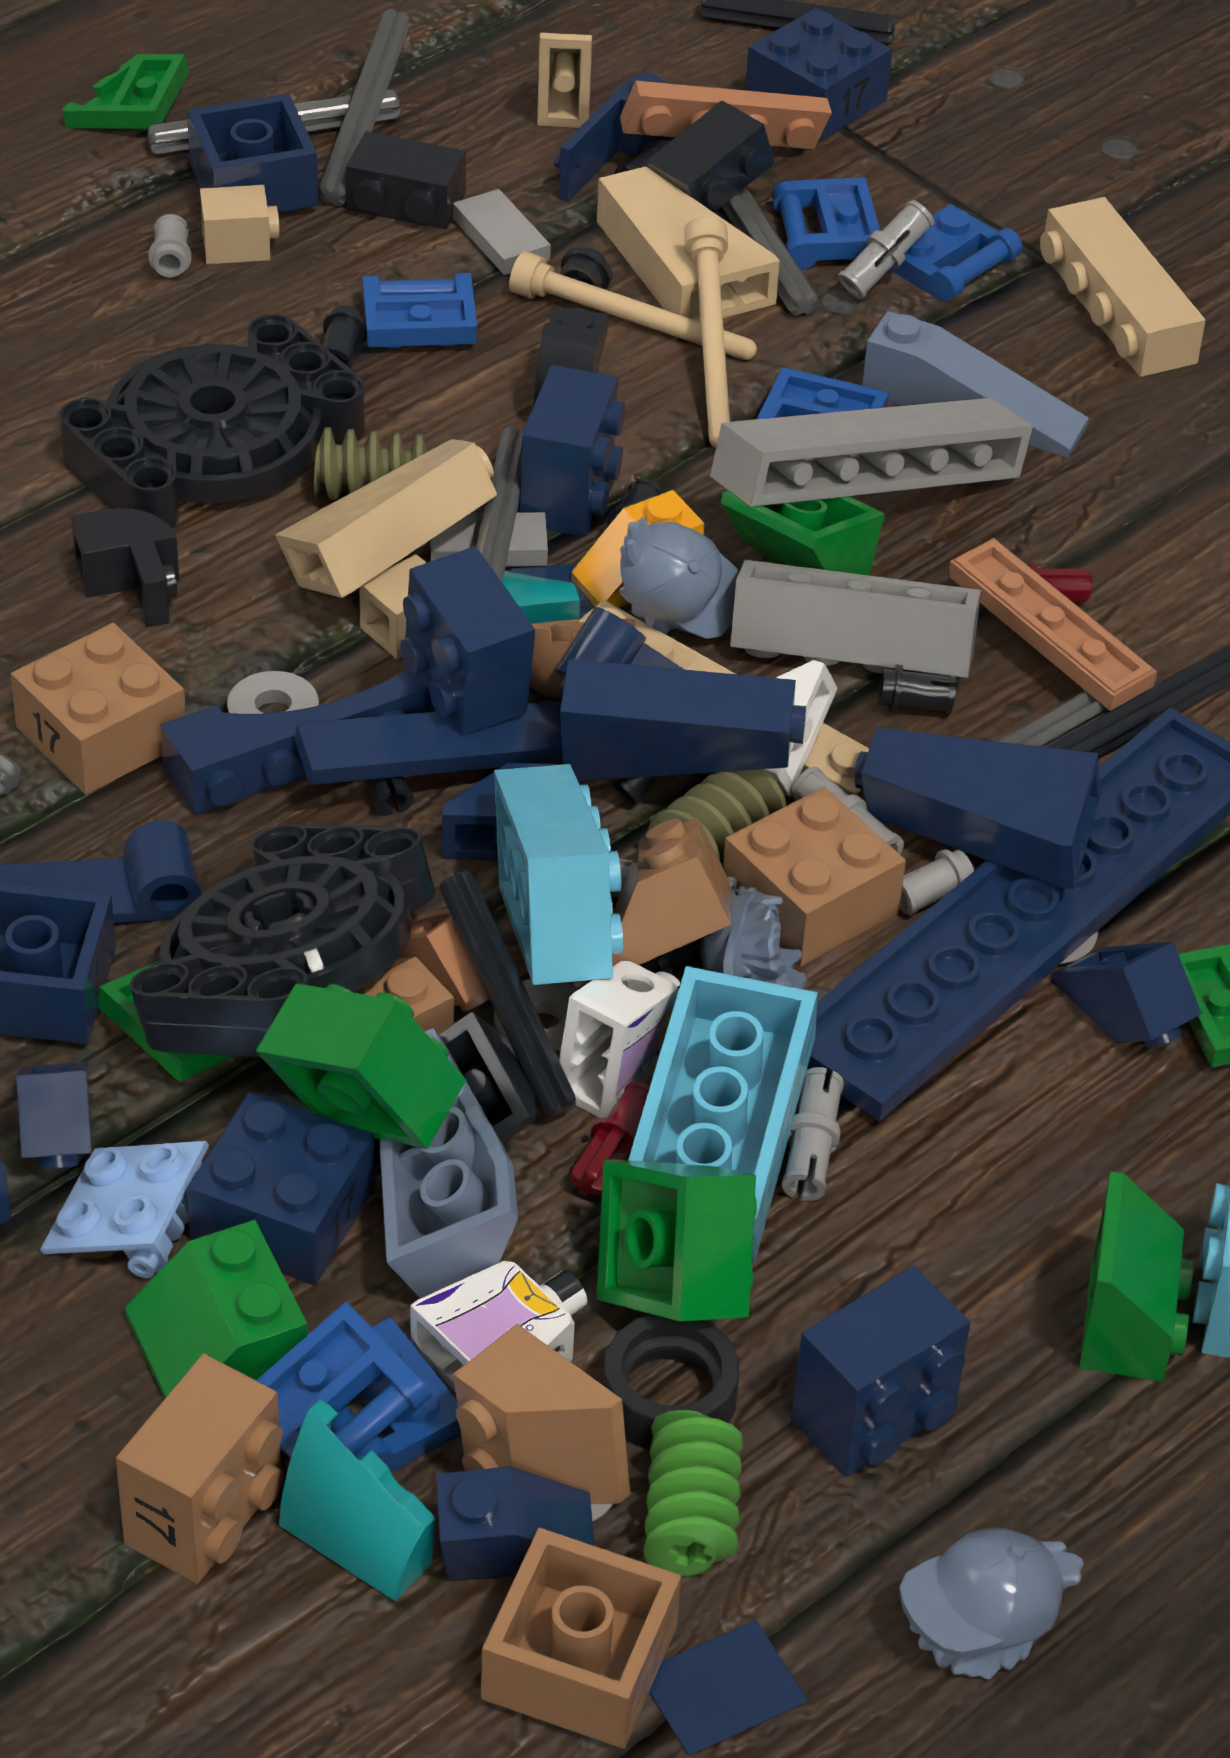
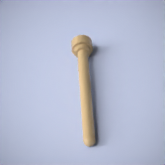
(706, 244)
(535, 277)

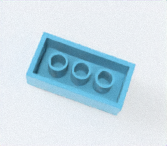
(557, 874)
(729, 1079)

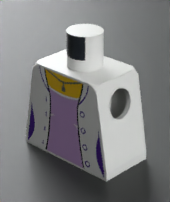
(615, 1033)
(476, 1311)

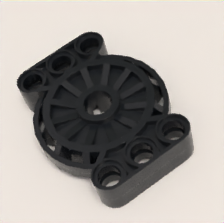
(212, 421)
(311, 913)

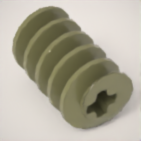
(356, 464)
(726, 804)

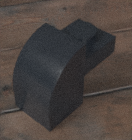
(572, 341)
(128, 552)

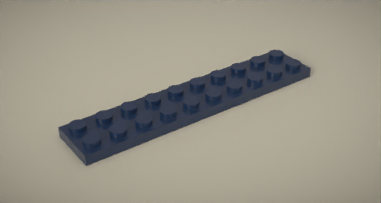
(1008, 930)

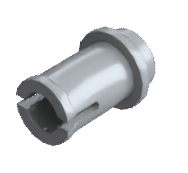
(170, 252)
(933, 880)

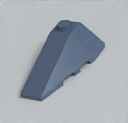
(930, 365)
(449, 1203)

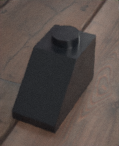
(492, 1074)

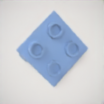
(129, 1203)

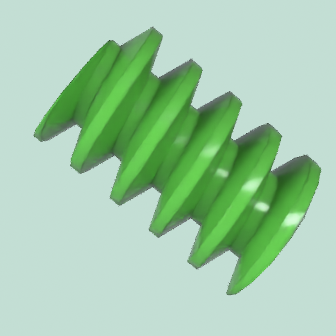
(692, 1492)

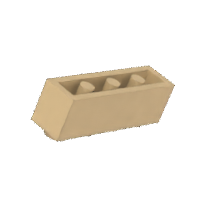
(1122, 286)

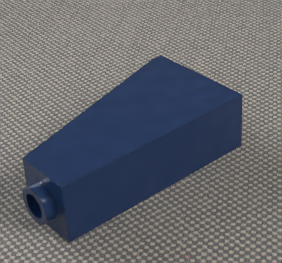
(674, 721)
(986, 798)

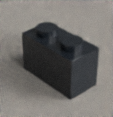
(715, 156)
(405, 180)

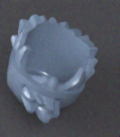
(677, 579)
(751, 943)
(987, 1599)

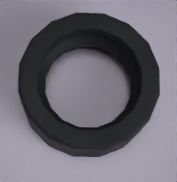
(663, 1338)

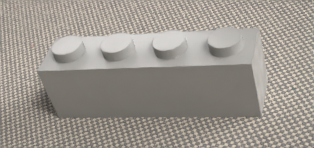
(854, 619)

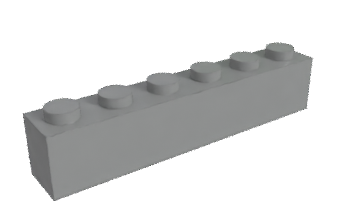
(869, 451)

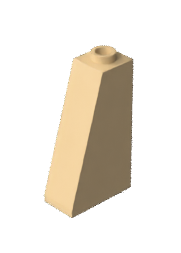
(647, 225)
(387, 518)

